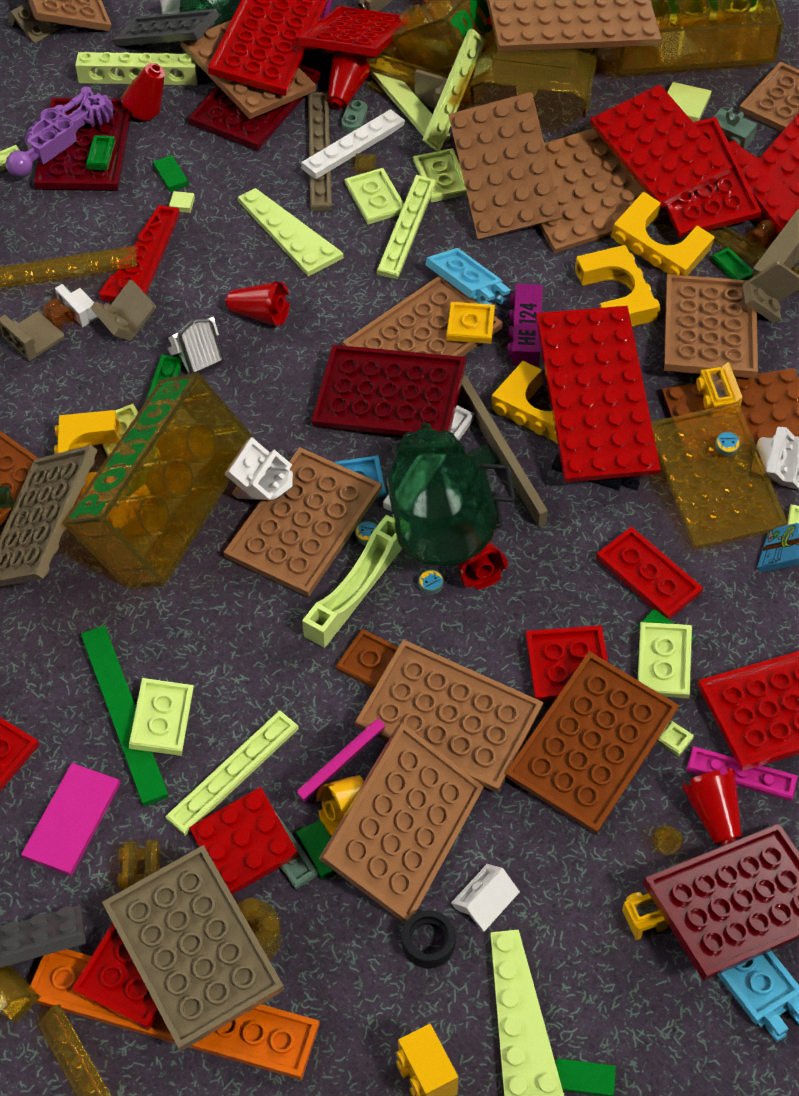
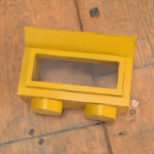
(719, 387)
(642, 914)

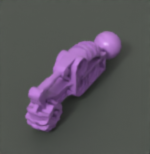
(57, 131)

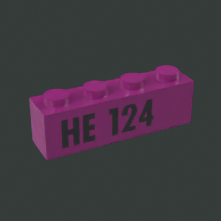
(524, 333)

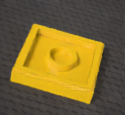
(470, 322)

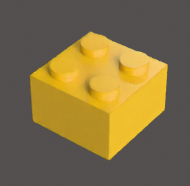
(426, 1064)

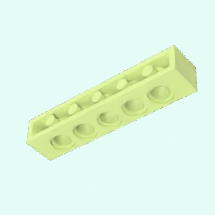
(124, 67)

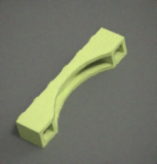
(333, 611)

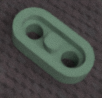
(354, 115)

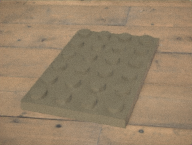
(38, 514)
(193, 947)

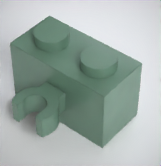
(736, 127)

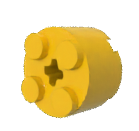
(336, 799)

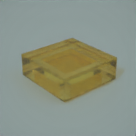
(365, 163)

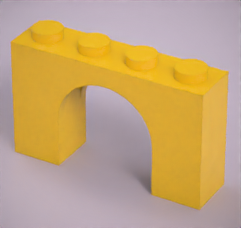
(672, 259)
(620, 266)
(513, 397)
(84, 430)

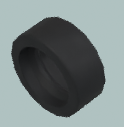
(428, 960)

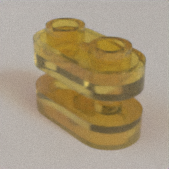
(129, 856)

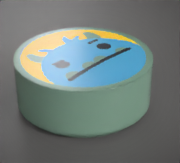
(727, 444)
(363, 532)
(430, 582)

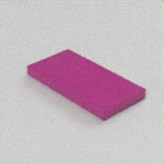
(341, 760)
(71, 819)

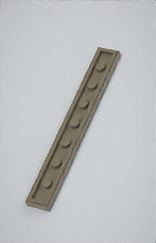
(318, 140)
(503, 452)

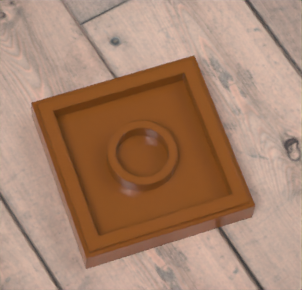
(366, 658)

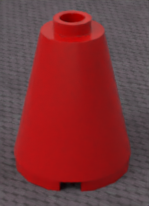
(346, 78)
(145, 93)
(261, 302)
(484, 568)
(716, 804)

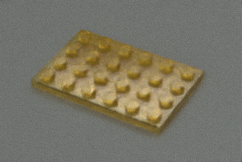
(716, 494)

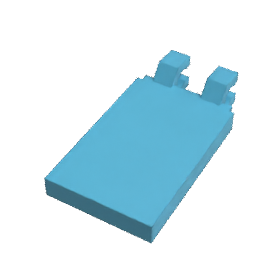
(468, 276)
(764, 992)

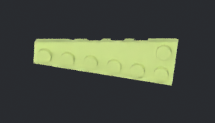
(295, 238)
(524, 1042)

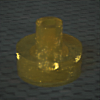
(667, 839)

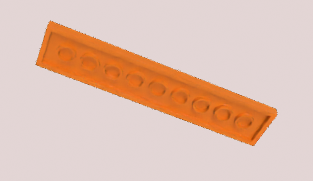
(258, 1038)

